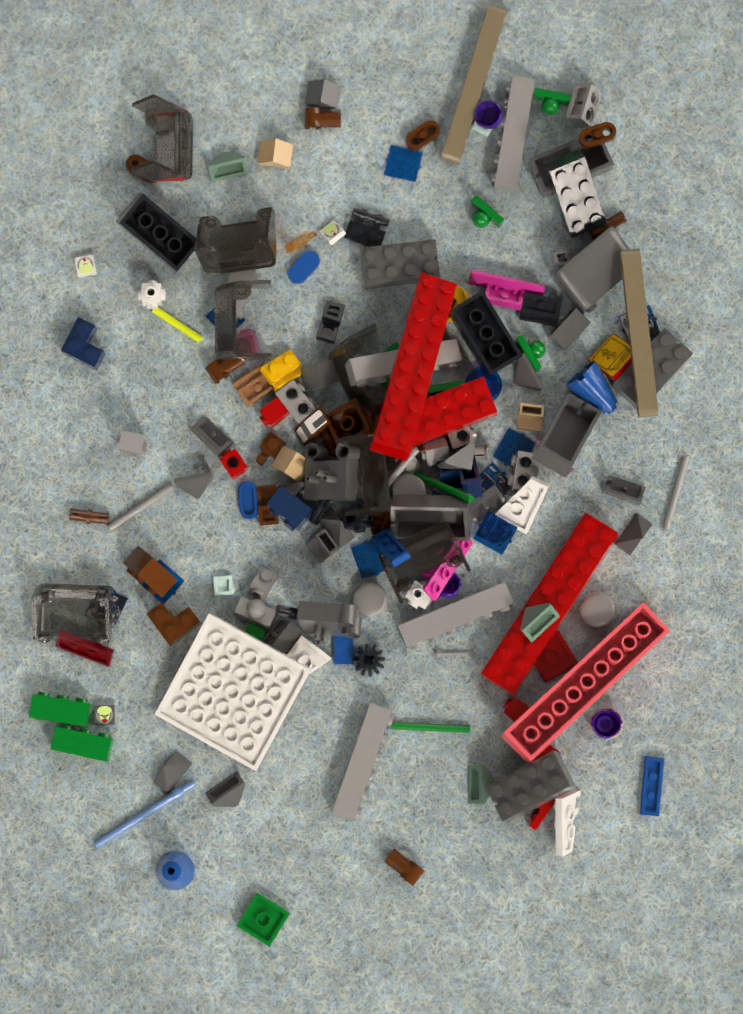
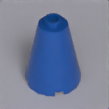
(593, 388)
(183, 868)

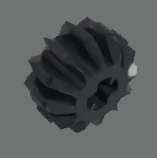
(370, 653)

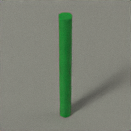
(444, 487)
(431, 727)

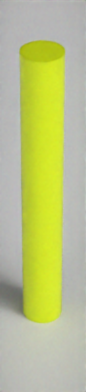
(177, 324)

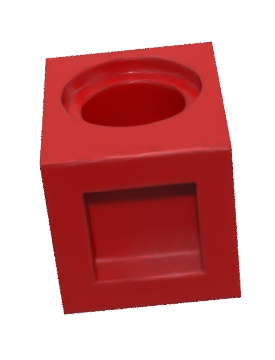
(273, 413)
(235, 471)

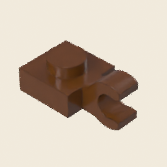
(271, 447)

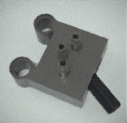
(330, 479)
(324, 619)

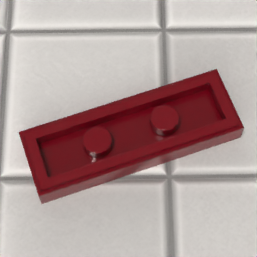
(84, 648)

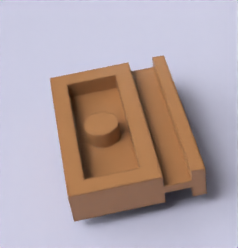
(253, 386)

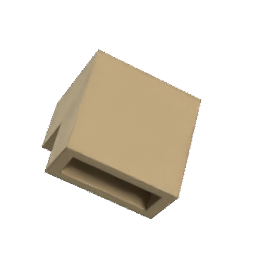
(275, 153)
(530, 417)
(290, 463)

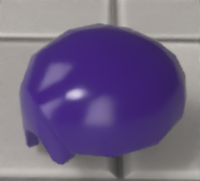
(488, 115)

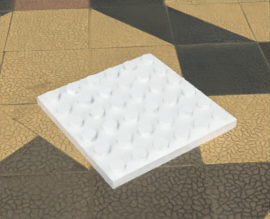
(232, 691)

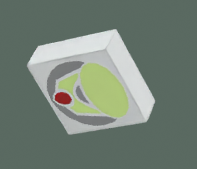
(332, 232)
(85, 265)

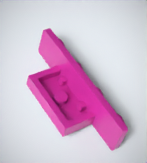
(504, 290)
(441, 574)

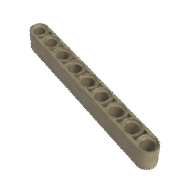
(473, 84)
(638, 333)

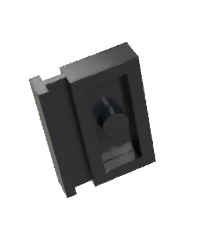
(540, 309)

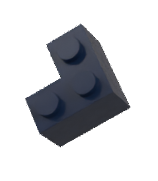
(78, 344)
(467, 480)
(290, 508)

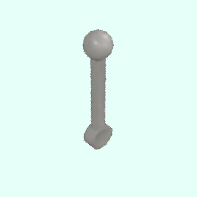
(438, 653)

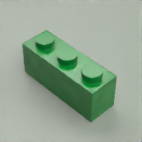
(60, 709)
(82, 743)

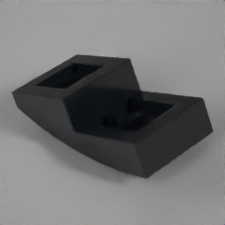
(330, 322)

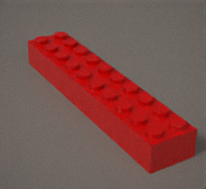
(413, 367)
(561, 589)

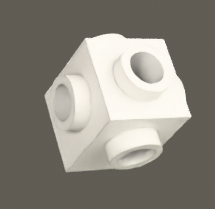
(156, 299)
(422, 601)

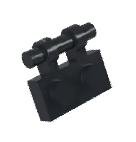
(363, 233)

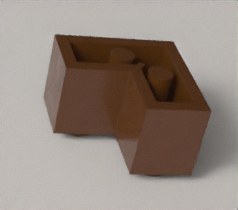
(148, 570)
(173, 627)

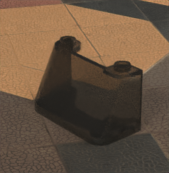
(236, 245)
(72, 608)

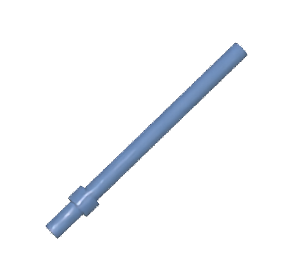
(177, 793)

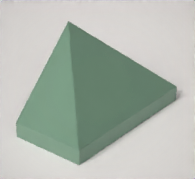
(227, 166)
(537, 620)
(477, 780)

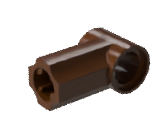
(319, 118)
(221, 369)
(407, 869)

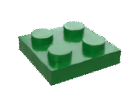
(263, 919)

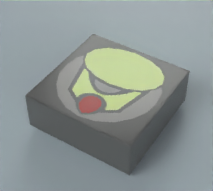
(105, 715)

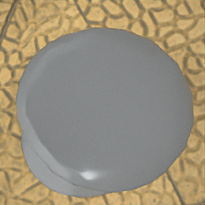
(409, 485)
(370, 598)
(597, 610)

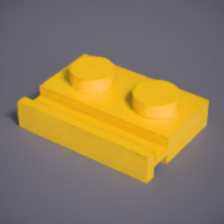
(282, 370)

